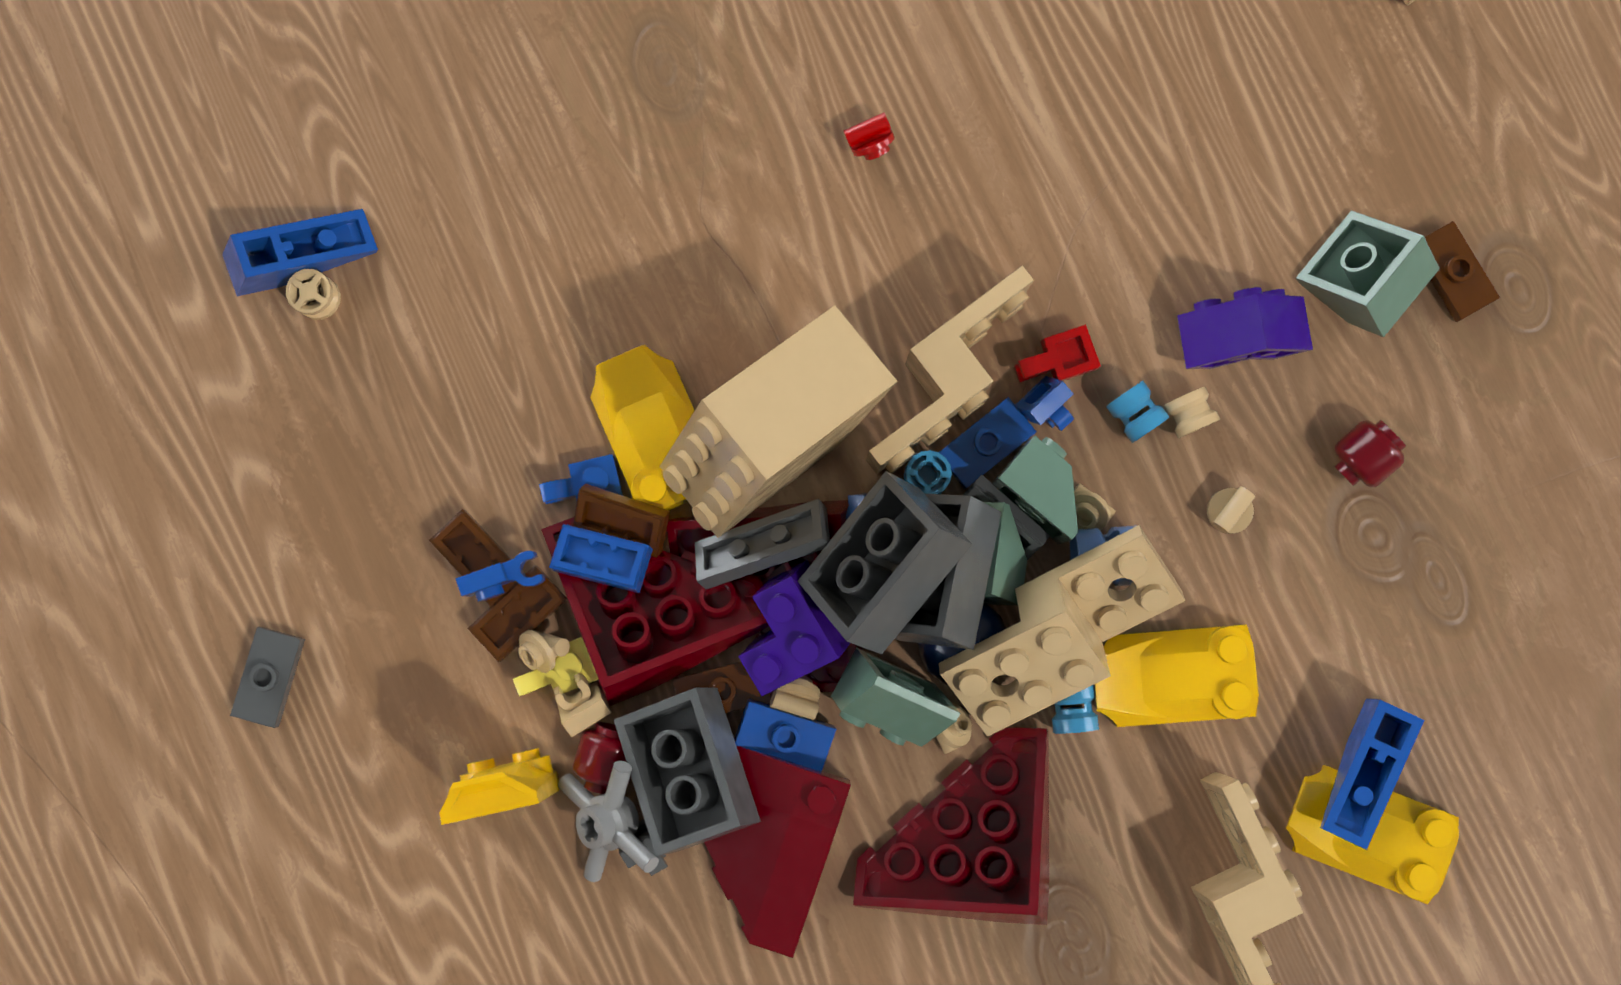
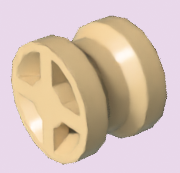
(305, 287)
(1191, 412)

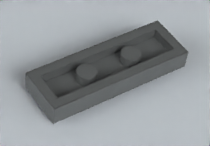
(762, 544)

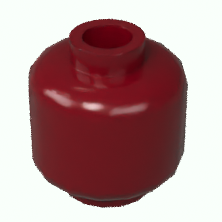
(1369, 453)
(596, 756)

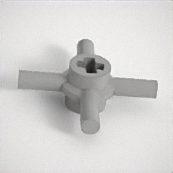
(608, 822)

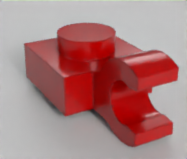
(1064, 355)

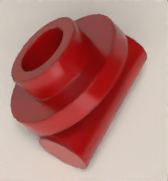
(870, 137)

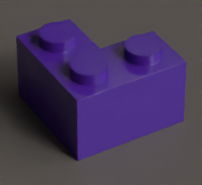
(1245, 328)
(799, 637)

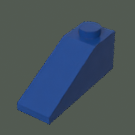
(273, 254)
(1369, 770)

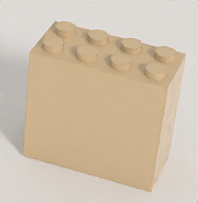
(775, 421)

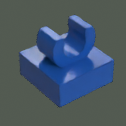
(1046, 403)

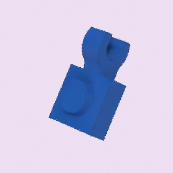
(596, 472)
(488, 581)

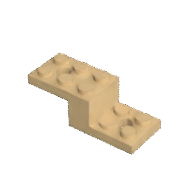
(951, 371)
(1062, 631)
(1250, 894)

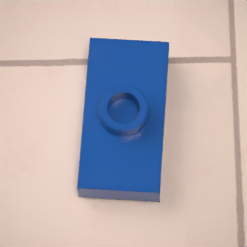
(987, 442)
(601, 558)
(784, 735)

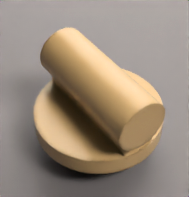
(1091, 509)
(1231, 510)
(540, 650)
(797, 698)
(957, 734)

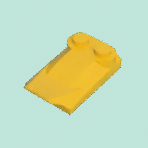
(642, 415)
(1179, 676)
(500, 788)
(1405, 853)

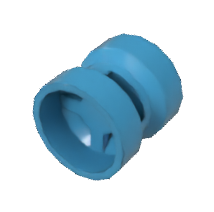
(1131, 403)
(926, 478)
(1076, 718)

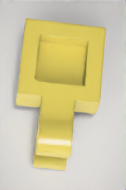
(563, 673)

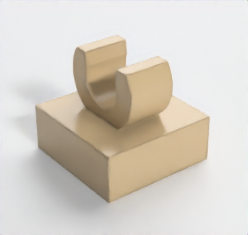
(583, 707)

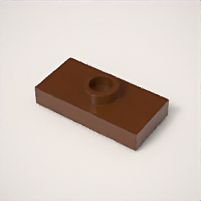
(1460, 277)
(621, 517)
(469, 547)
(516, 612)
(732, 683)

